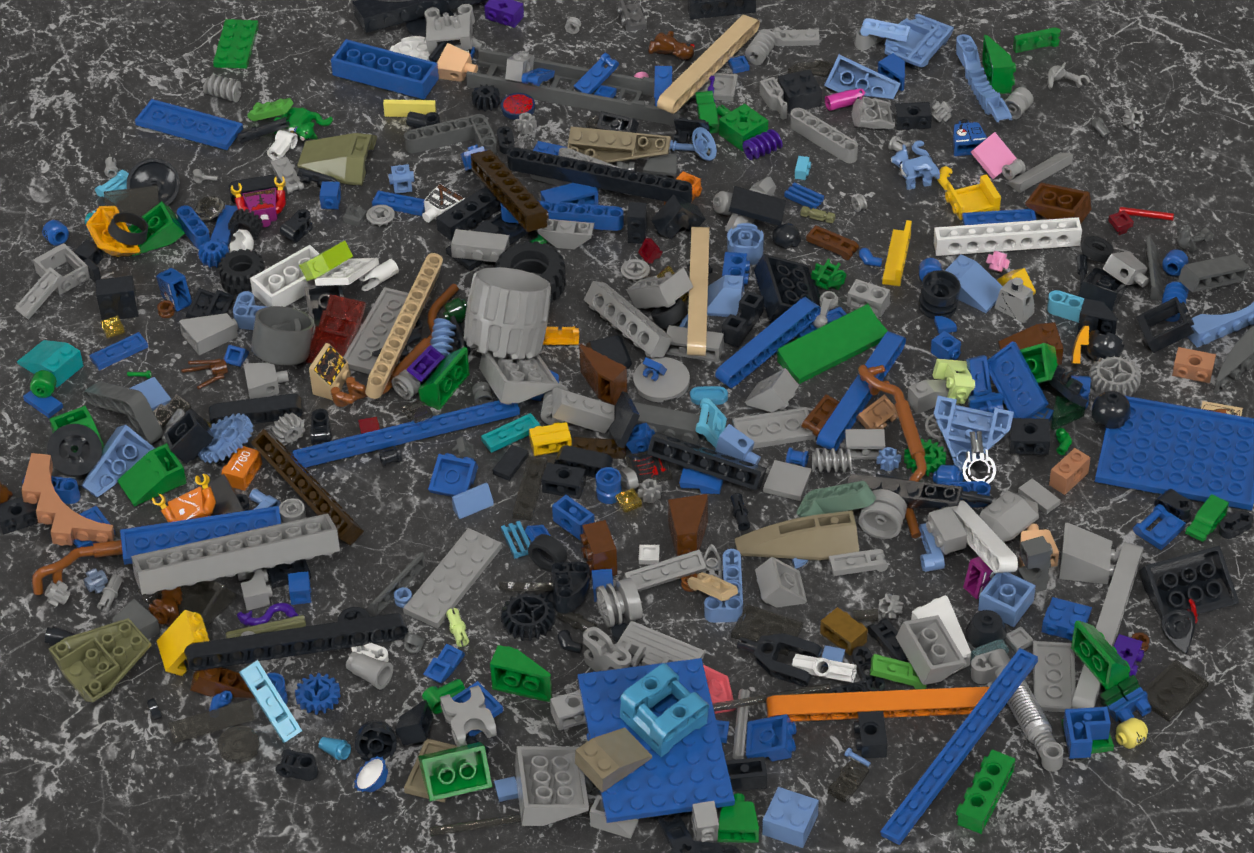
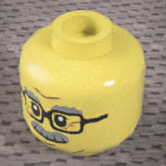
(1132, 732)

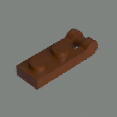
(832, 242)
(820, 415)

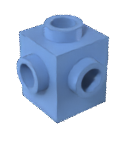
(401, 178)

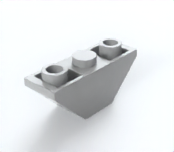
(566, 233)

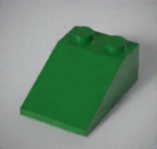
(998, 66)
(162, 228)
(519, 675)

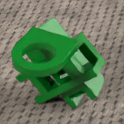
(826, 278)

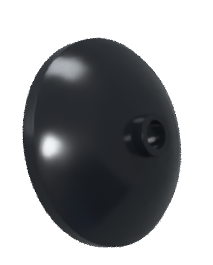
(156, 173)

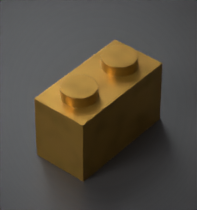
(843, 630)

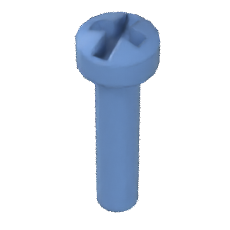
(848, 752)

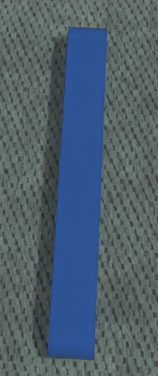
(859, 394)

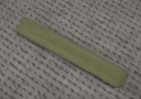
(283, 624)

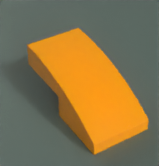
(1082, 339)

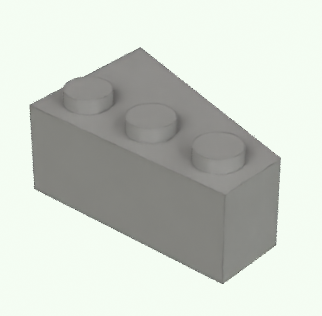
(659, 291)

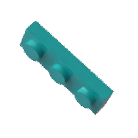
(509, 433)

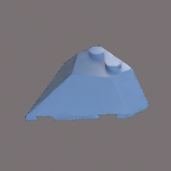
(957, 422)

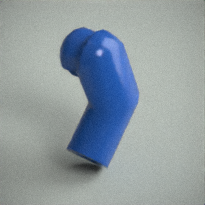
(221, 700)

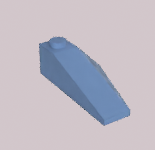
(851, 76)

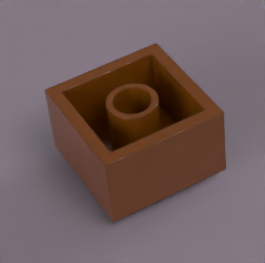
(598, 547)

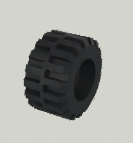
(238, 268)

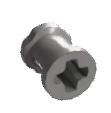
(896, 144)
(1013, 169)

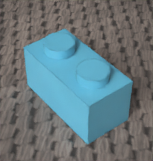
(802, 166)

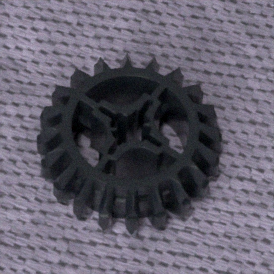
(528, 616)

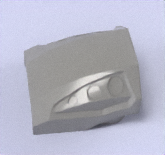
(872, 114)

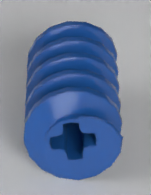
(1172, 290)

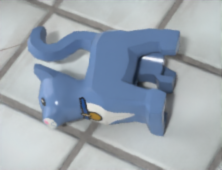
(916, 167)

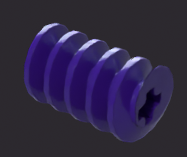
(762, 144)

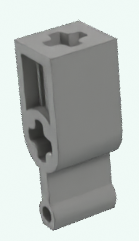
(773, 96)

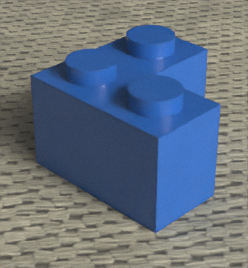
(1082, 727)

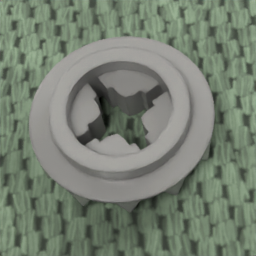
(377, 211)
(629, 266)

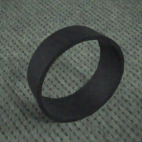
(124, 236)

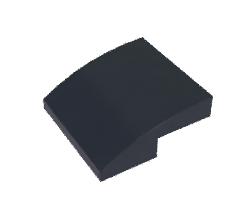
(208, 303)

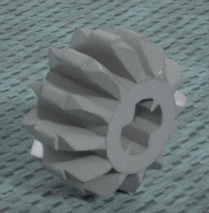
(288, 428)

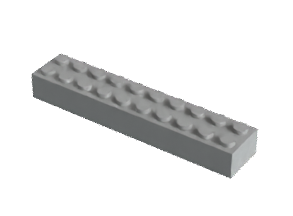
(235, 554)

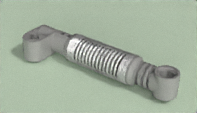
(1037, 729)

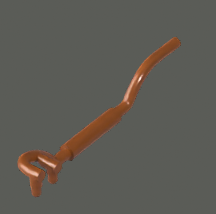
(357, 390)
(908, 426)
(97, 550)

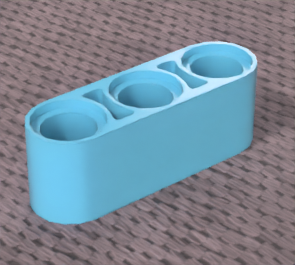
(1065, 305)

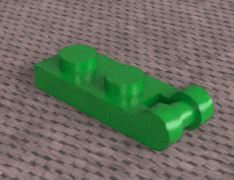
(1036, 40)

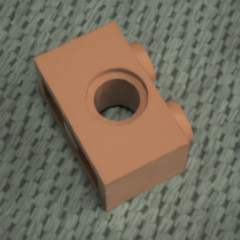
(1194, 365)
(1069, 471)

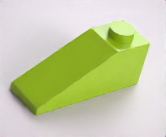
(326, 261)

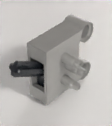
(448, 29)

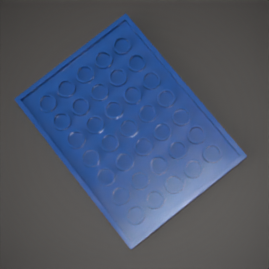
(1181, 451)
(666, 784)

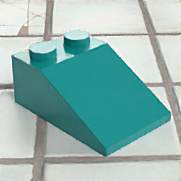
(55, 357)

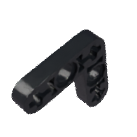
(865, 684)

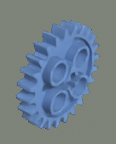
(228, 437)

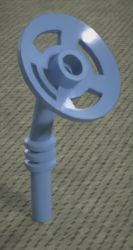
(699, 144)

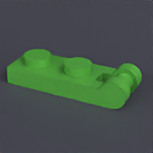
(270, 109)
(895, 671)

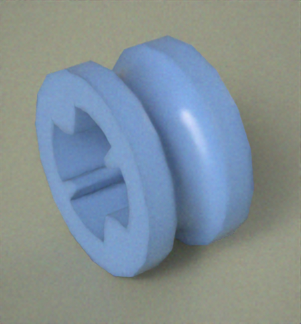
(400, 593)

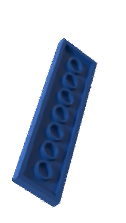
(177, 533)

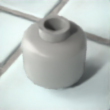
(722, 203)

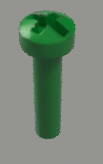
(147, 374)

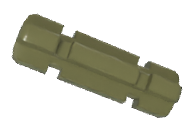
(817, 214)

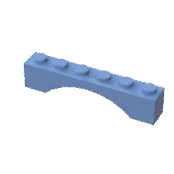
(1212, 327)

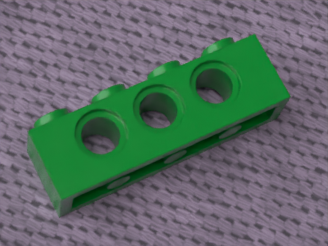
(992, 779)

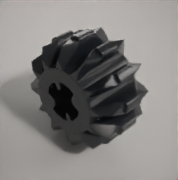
(486, 97)

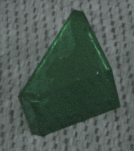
(1065, 412)

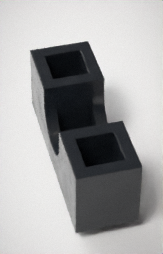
(749, 311)

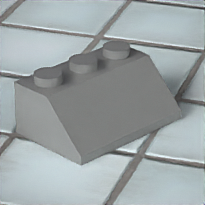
(582, 410)
(930, 649)

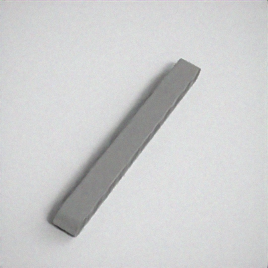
(1110, 618)

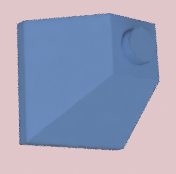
(725, 296)

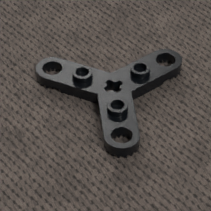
(680, 838)

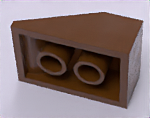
(1059, 202)
(1036, 335)

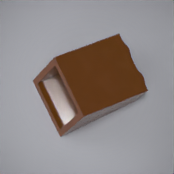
(687, 522)

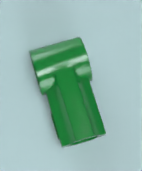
(434, 693)

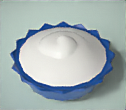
(372, 775)

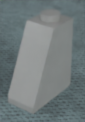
(208, 331)

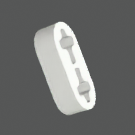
(372, 650)

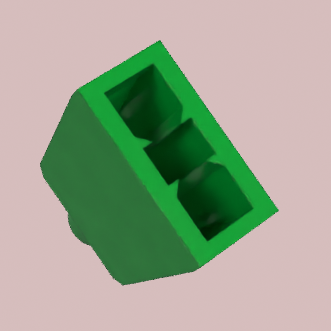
(738, 822)

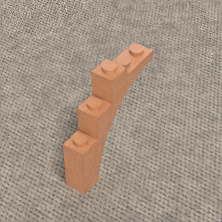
(52, 510)

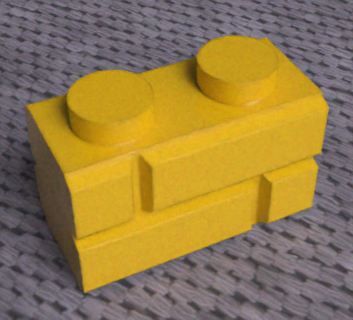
(549, 438)

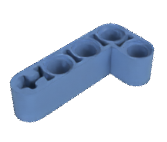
(245, 310)
(730, 609)

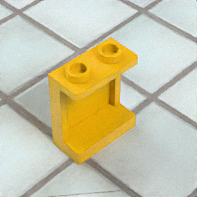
(974, 198)
(183, 631)

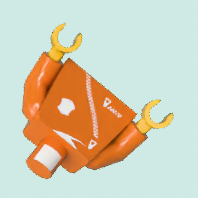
(190, 505)

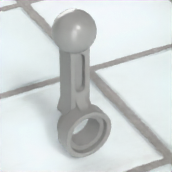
(825, 304)

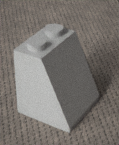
(1085, 556)

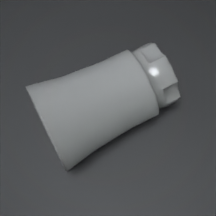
(370, 669)

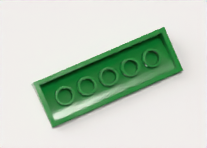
(831, 344)

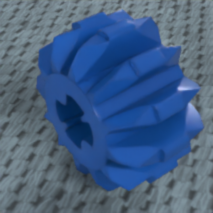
(212, 252)

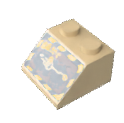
(328, 371)

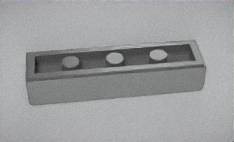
(1041, 171)

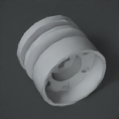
(622, 601)

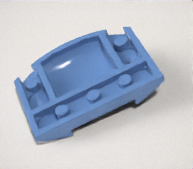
(922, 42)

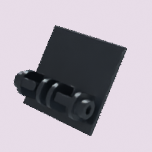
(685, 127)

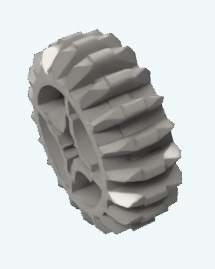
(1115, 375)

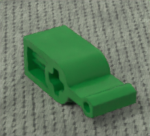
(707, 109)
(1208, 518)

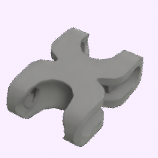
(604, 653)
(468, 716)

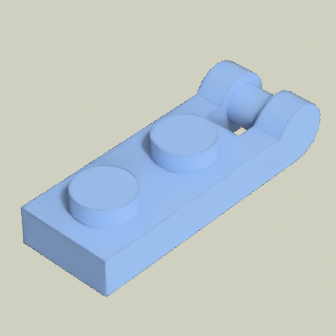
(885, 29)

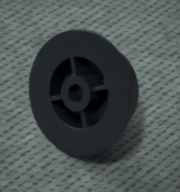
(76, 438)

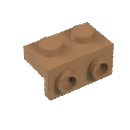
(878, 414)

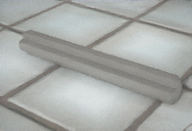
(741, 727)

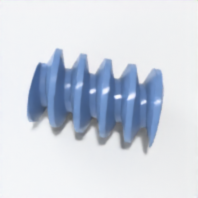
(441, 336)

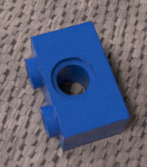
(571, 515)

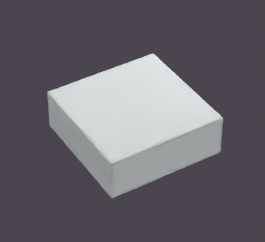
(648, 554)

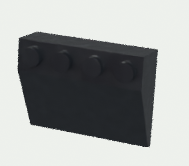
(784, 284)
(1192, 576)

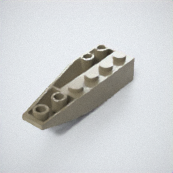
(617, 145)
(803, 538)

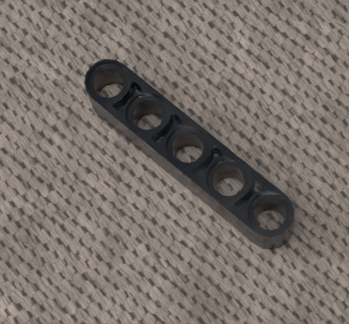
(258, 409)

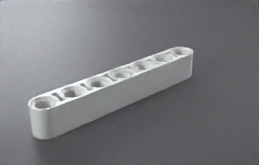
(985, 541)

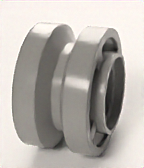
(405, 385)

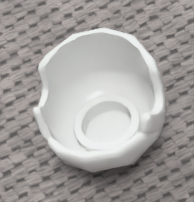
(243, 241)

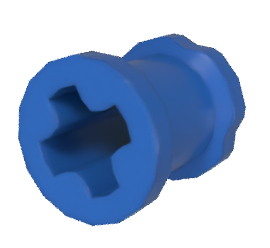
(797, 457)

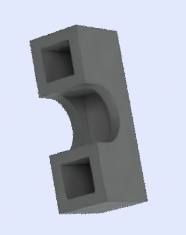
(1036, 558)

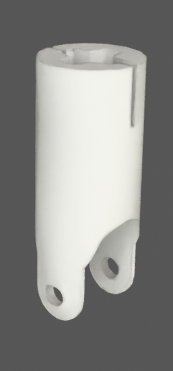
(379, 274)

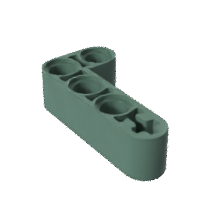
(836, 499)

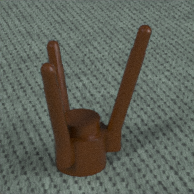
(216, 367)

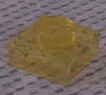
(112, 326)
(628, 500)

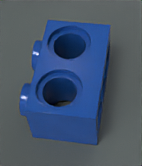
(736, 265)

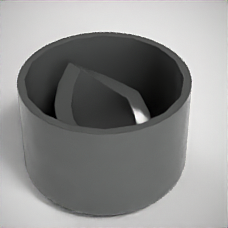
(282, 335)

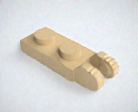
(713, 586)

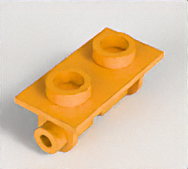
(566, 336)

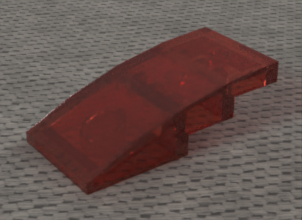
(337, 325)

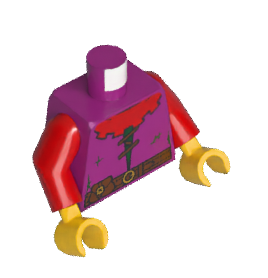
(264, 203)

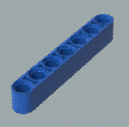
(602, 216)
(767, 342)

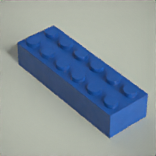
(385, 69)

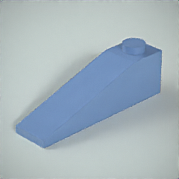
(117, 457)

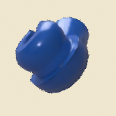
(868, 259)

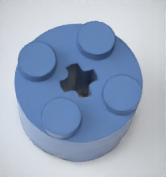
(746, 239)

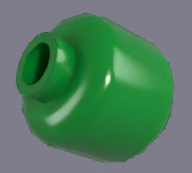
(44, 383)

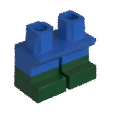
(1125, 699)

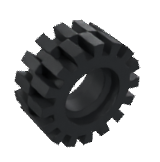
(245, 217)

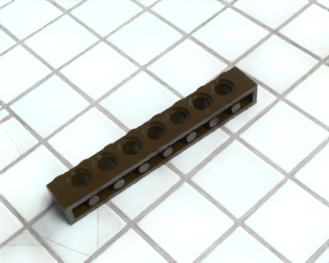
(509, 190)
(306, 485)

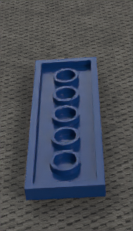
(189, 124)

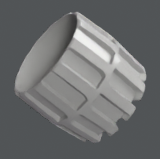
(507, 312)

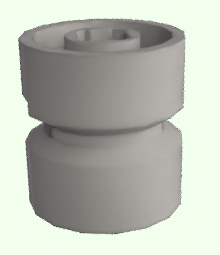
(1019, 101)
(292, 510)

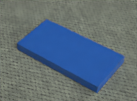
(1016, 382)

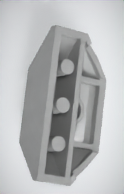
(1010, 515)

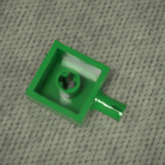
(740, 124)

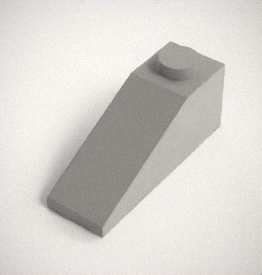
(924, 394)

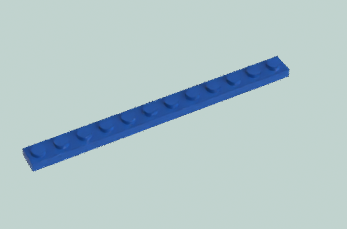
(405, 433)
(959, 747)

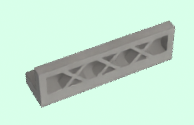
(667, 570)

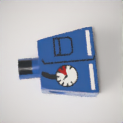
(967, 137)
(171, 283)

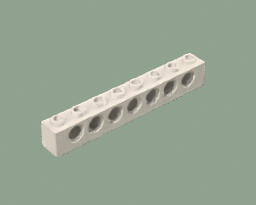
(1007, 236)

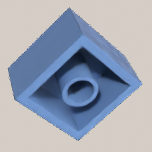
(1007, 597)
(790, 817)

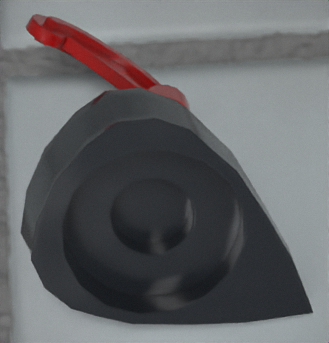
(1180, 626)

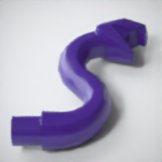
(247, 618)

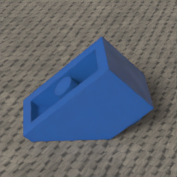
(893, 68)

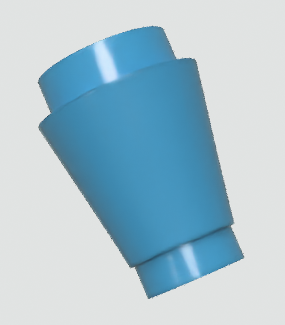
(335, 747)

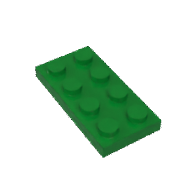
(236, 43)

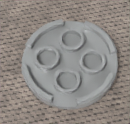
(666, 387)

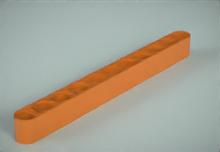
(892, 703)

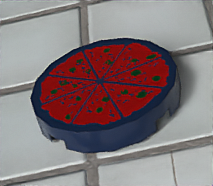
(516, 104)

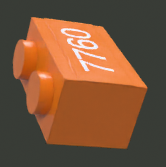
(242, 467)

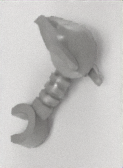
(1058, 72)

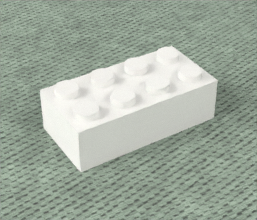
(284, 280)

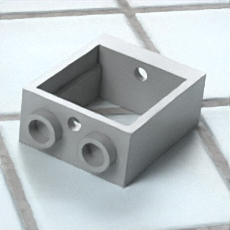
(61, 255)

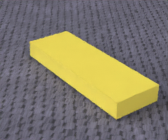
(401, 108)

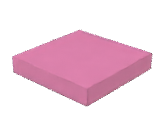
(993, 155)

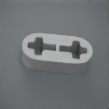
(629, 478)

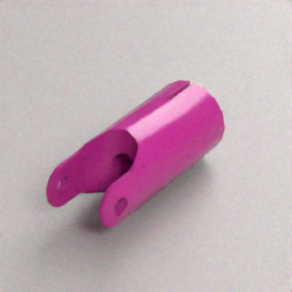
(843, 99)

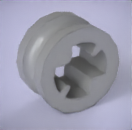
(573, 21)
(859, 203)

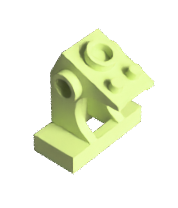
(959, 383)

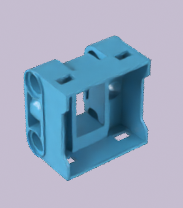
(667, 728)

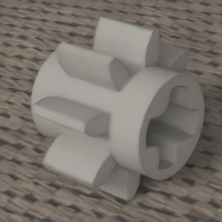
(942, 111)
(1133, 118)
(526, 123)
(649, 491)
(57, 593)
(890, 606)

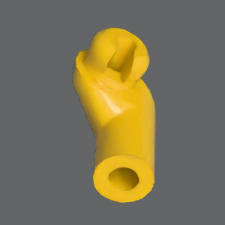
(944, 173)

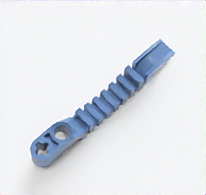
(988, 98)

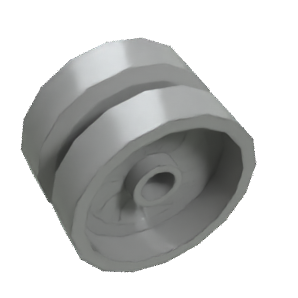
(884, 516)

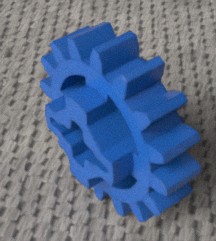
(317, 693)

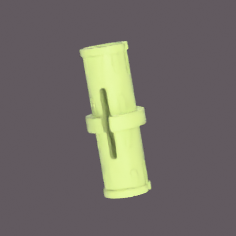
(457, 627)

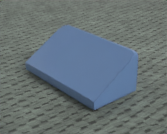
(472, 501)

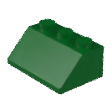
(1041, 361)
(445, 379)
(1099, 655)
(455, 771)

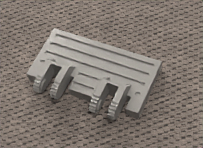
(655, 646)

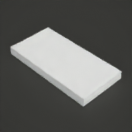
(347, 271)

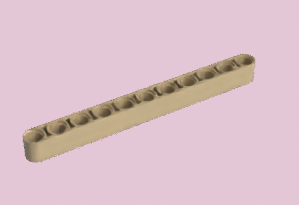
(707, 64)
(699, 293)
(403, 326)

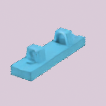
(270, 701)

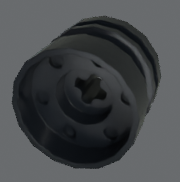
(939, 294)

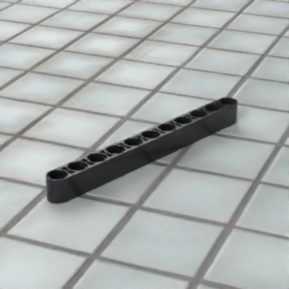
(597, 175)
(295, 641)

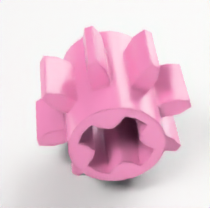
(997, 261)

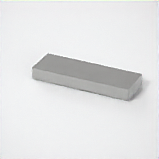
(39, 293)

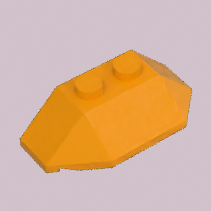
(98, 229)

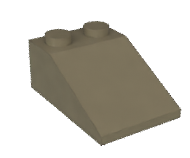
(611, 757)

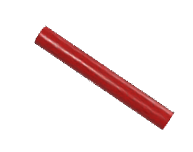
(1147, 213)

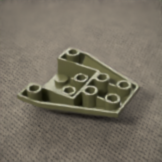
(339, 156)
(100, 657)

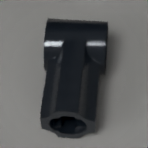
(421, 120)

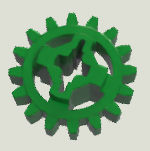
(931, 452)

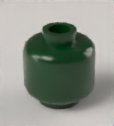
(455, 308)

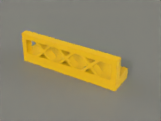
(897, 255)

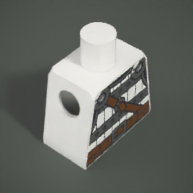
(440, 201)

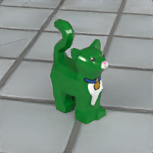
(301, 123)

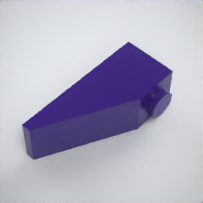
(425, 363)

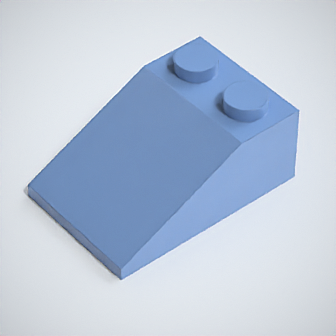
(977, 285)

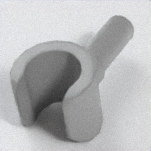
(198, 177)

